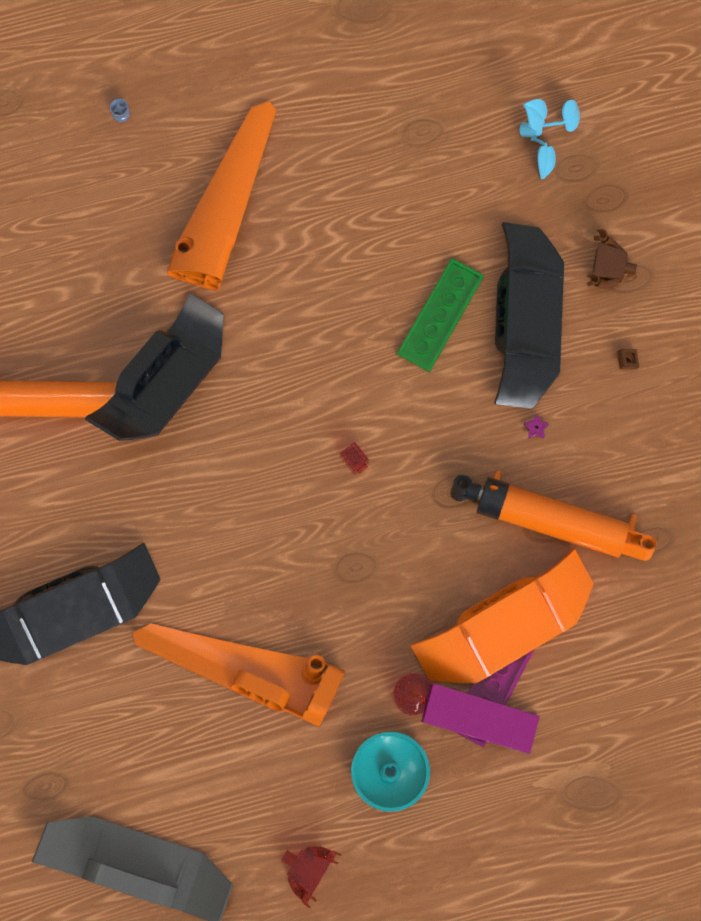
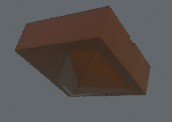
(628, 359)

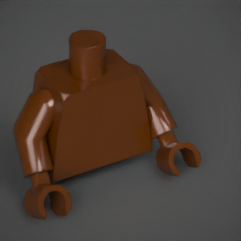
(609, 263)

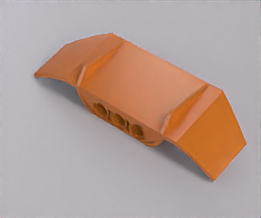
(507, 624)

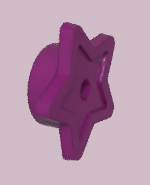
(531, 427)

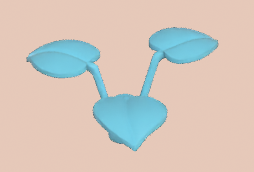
(536, 113)

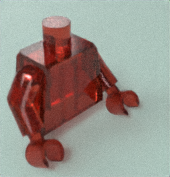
(308, 870)

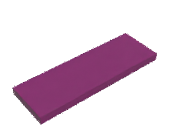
(498, 686)
(480, 718)

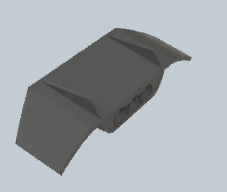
(135, 865)

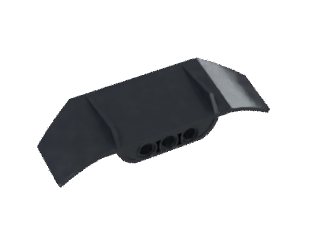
(529, 316)
(163, 374)
(76, 607)

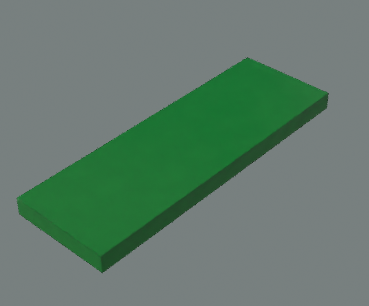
(440, 315)

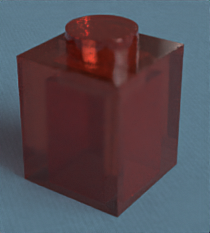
(354, 458)

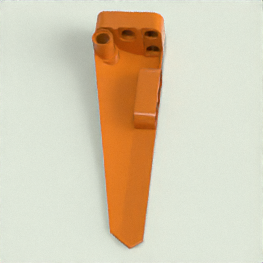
(220, 211)
(259, 674)

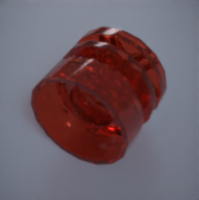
(404, 687)

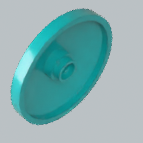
(390, 771)

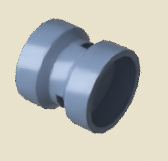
(118, 106)

